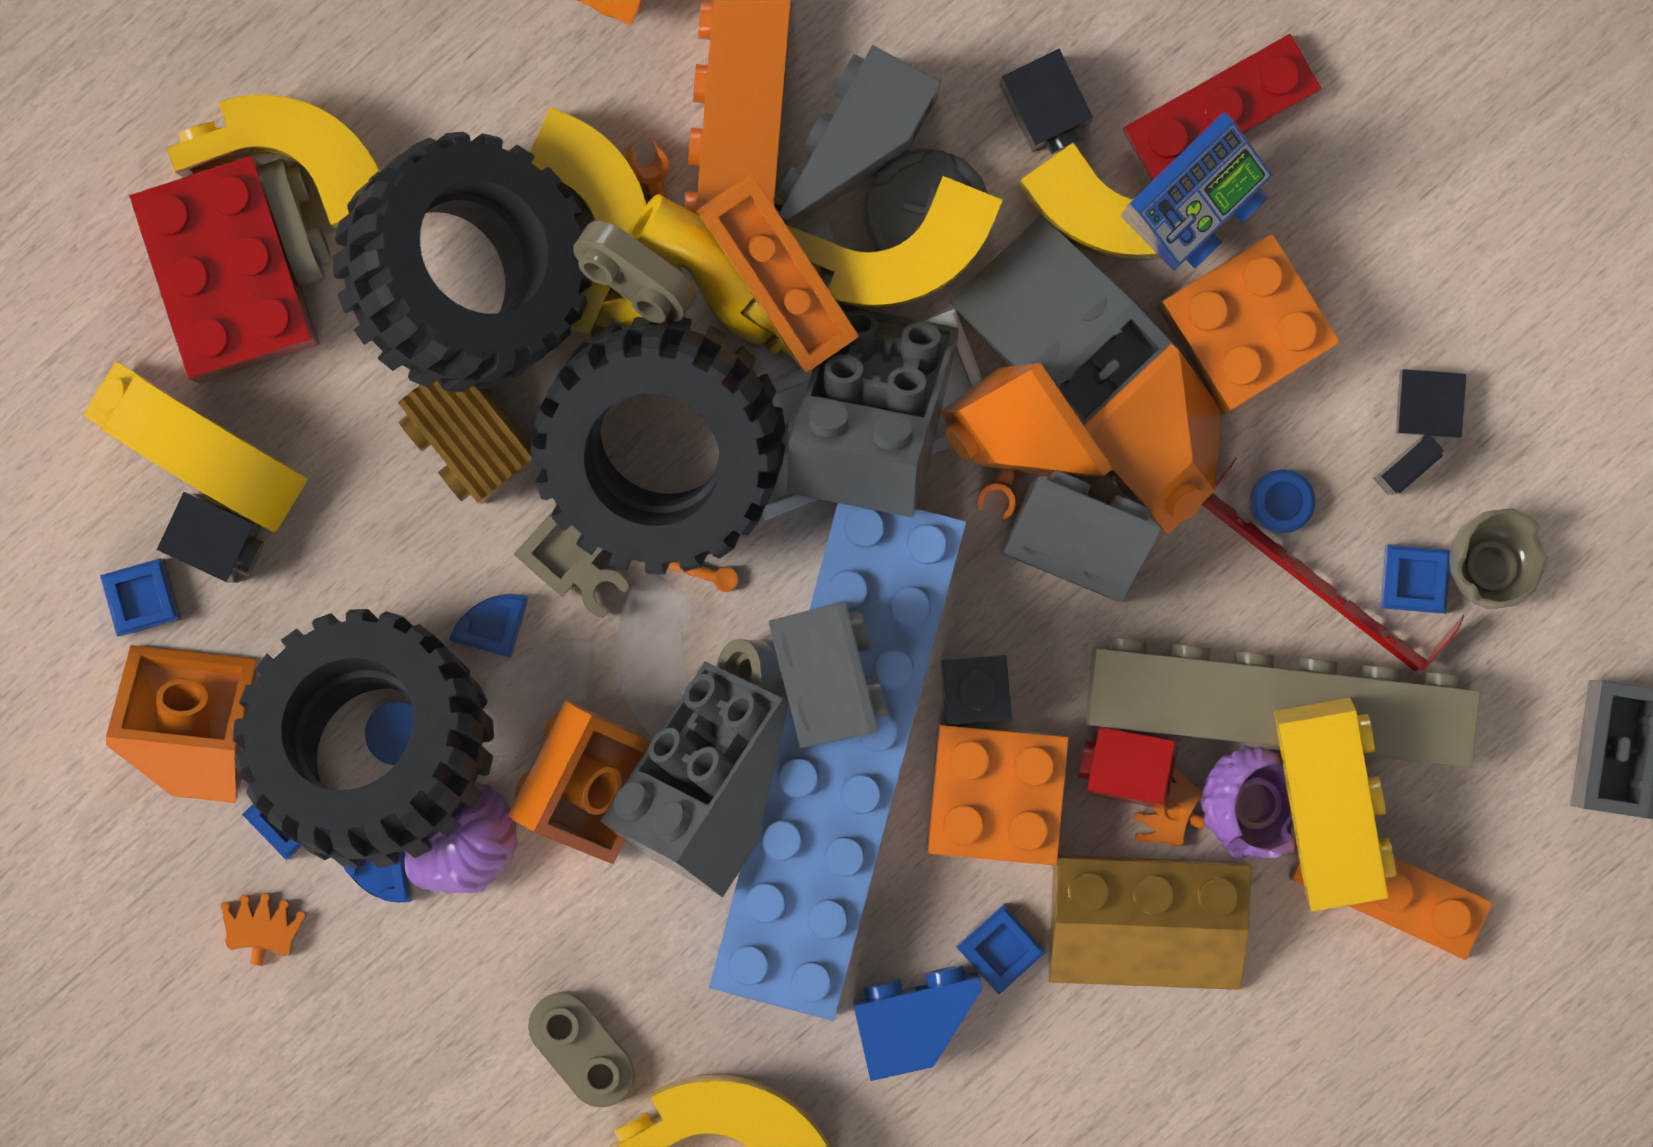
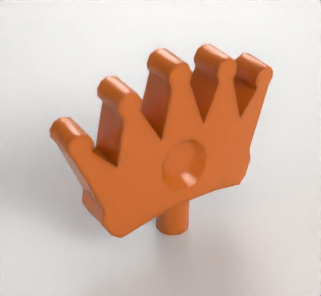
(1171, 823)
(261, 929)

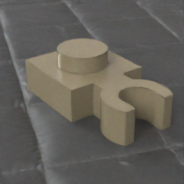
(562, 563)

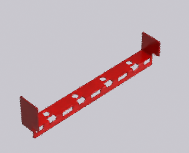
(1321, 587)

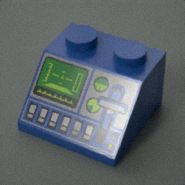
(1198, 194)

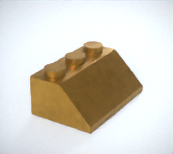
(1149, 922)

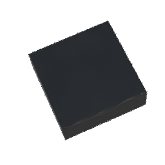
(1430, 403)
(1409, 465)

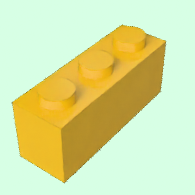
(1334, 803)

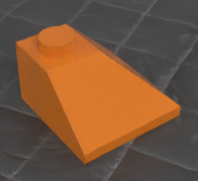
(1022, 425)
(1162, 439)
(179, 719)

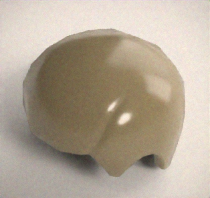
(1497, 558)

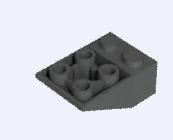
(873, 124)
(1060, 310)
(873, 414)
(1081, 537)
(825, 674)
(1616, 751)
(704, 780)

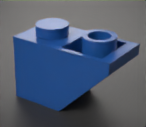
(913, 1025)

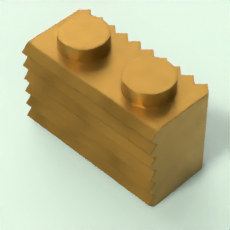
(471, 436)

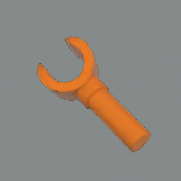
(653, 173)
(1004, 481)

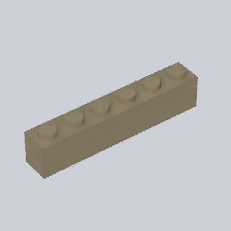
(1238, 700)

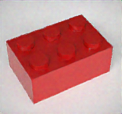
(223, 270)

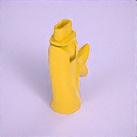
(687, 243)

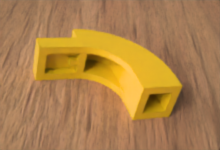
(285, 128)
(601, 179)
(1083, 207)
(917, 267)
(194, 448)
(726, 1107)

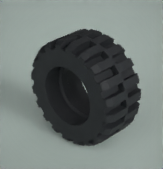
(404, 307)
(642, 522)
(308, 687)

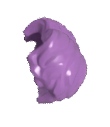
(1249, 804)
(472, 853)

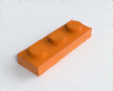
(777, 273)
(1426, 908)

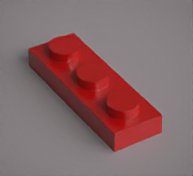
(1246, 92)

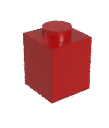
(1129, 767)

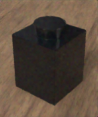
(1047, 103)
(211, 539)
(976, 689)

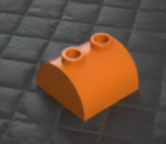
(577, 780)

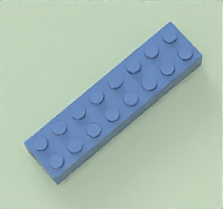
(831, 801)

